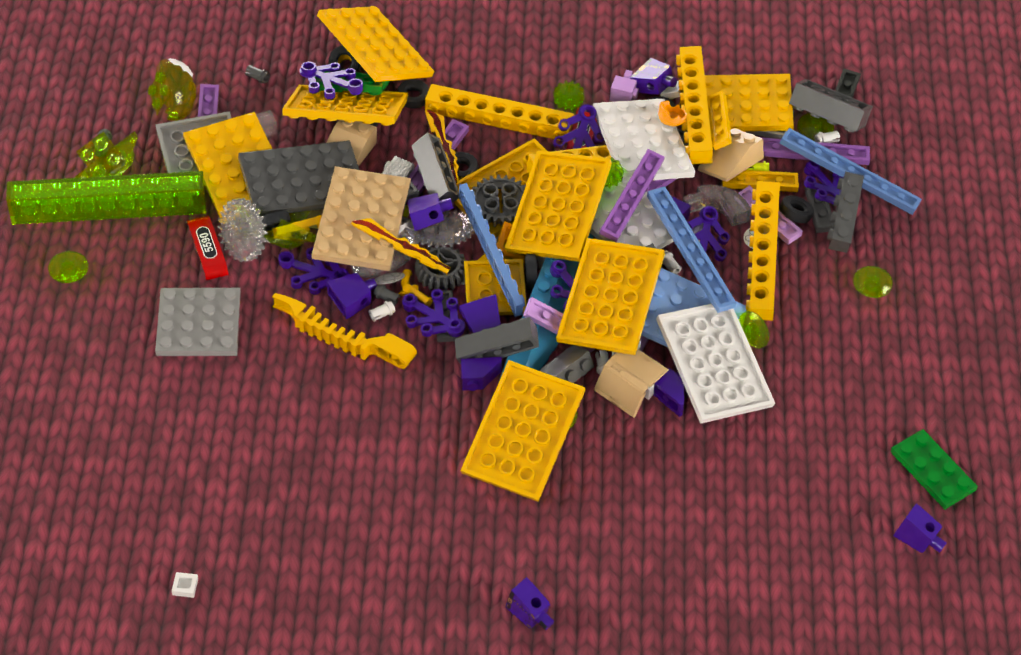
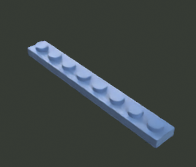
(840, 164)
(691, 249)
(491, 251)

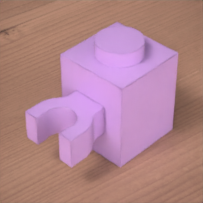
(624, 88)

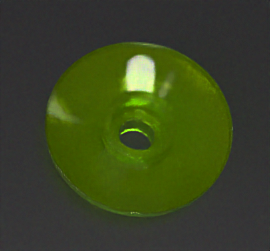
(811, 126)
(68, 267)
(873, 281)
(754, 329)

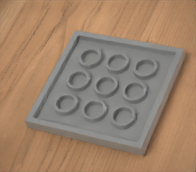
(173, 146)
(198, 322)

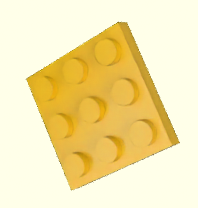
(482, 282)

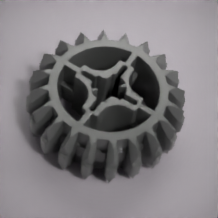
(437, 279)

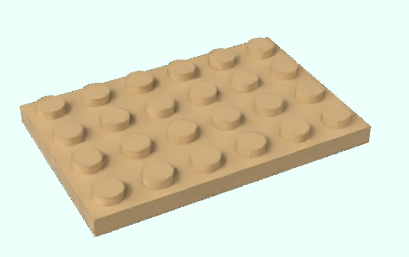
(356, 197)

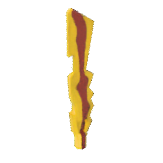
(437, 125)
(400, 244)

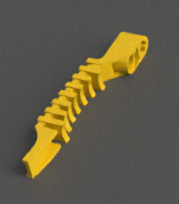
(385, 347)

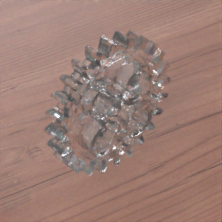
(242, 229)
(451, 230)

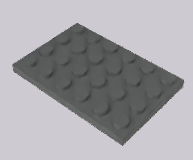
(293, 176)

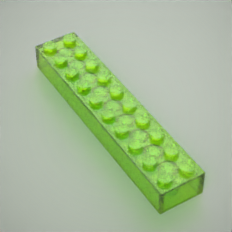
(106, 197)

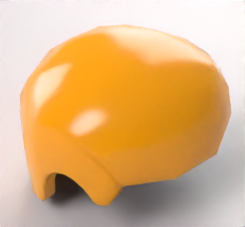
(671, 115)

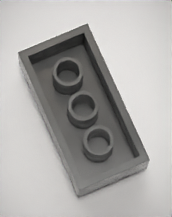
(830, 105)

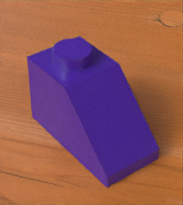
(479, 372)
(670, 391)

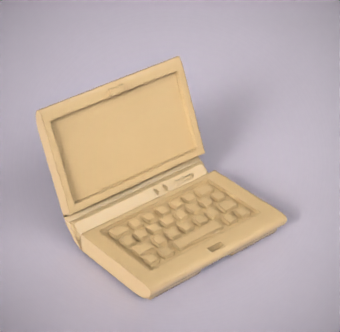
(627, 378)

